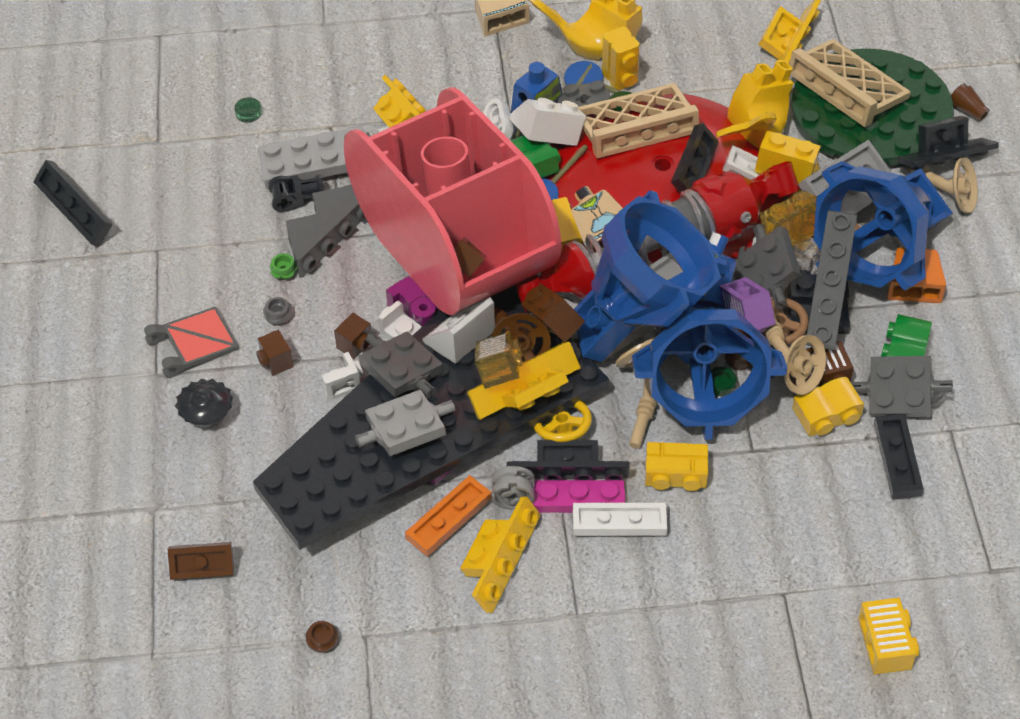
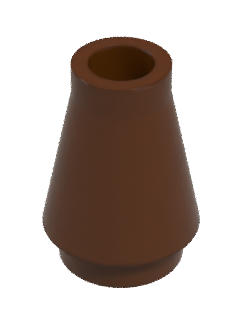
(968, 101)

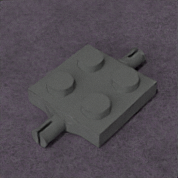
(771, 262)
(401, 364)
(901, 386)

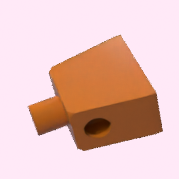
(928, 290)

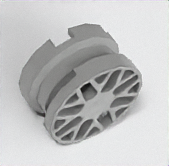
(511, 486)

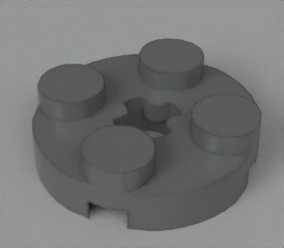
(585, 94)

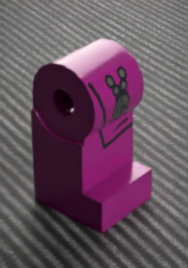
(414, 300)

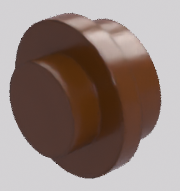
(321, 636)

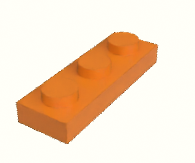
(448, 515)

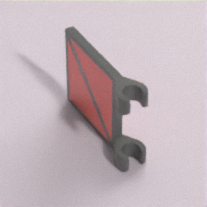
(193, 339)

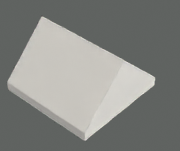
(461, 331)

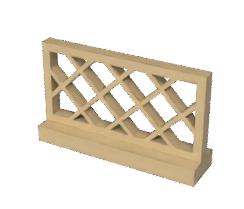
(843, 90)
(639, 130)

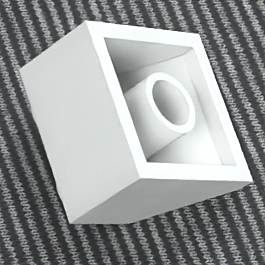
(549, 121)

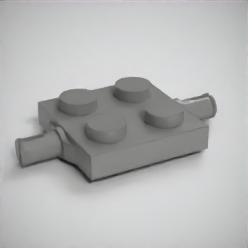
(405, 422)

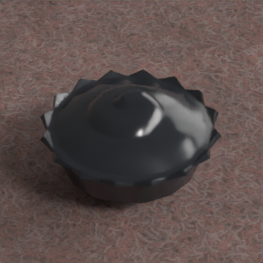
(204, 403)

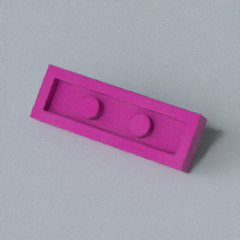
(559, 495)

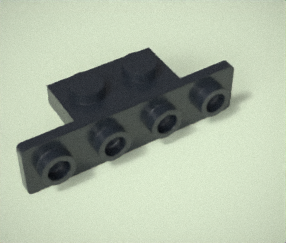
(945, 141)
(572, 460)

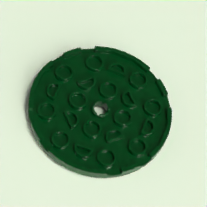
(893, 130)

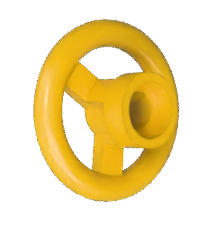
(563, 425)

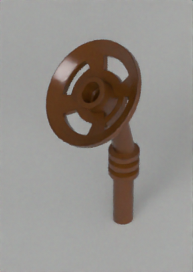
(526, 339)

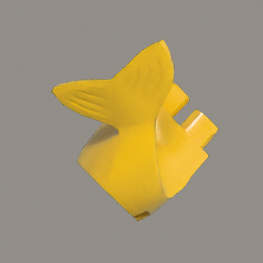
(587, 33)
(760, 103)

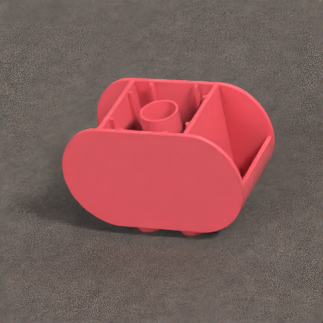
(451, 180)

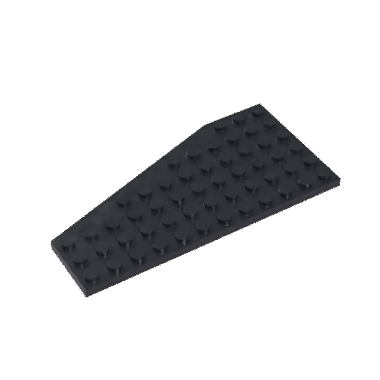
(332, 482)

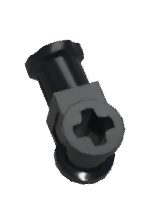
(293, 191)

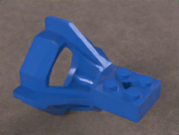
(904, 209)
(632, 293)
(699, 339)

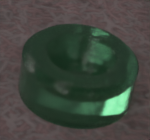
(248, 110)

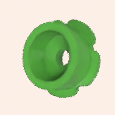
(283, 266)

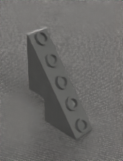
(318, 234)
(831, 277)

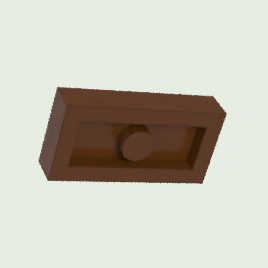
(200, 560)

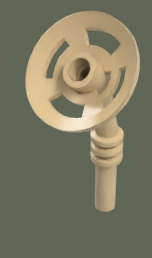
(960, 185)
(798, 359)
(646, 403)

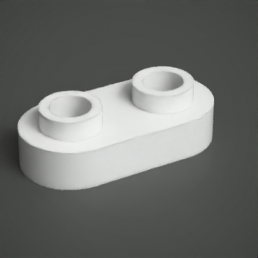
(499, 114)

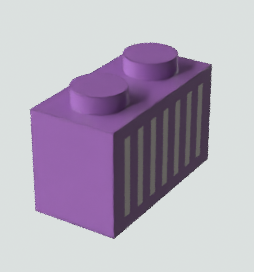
(750, 301)

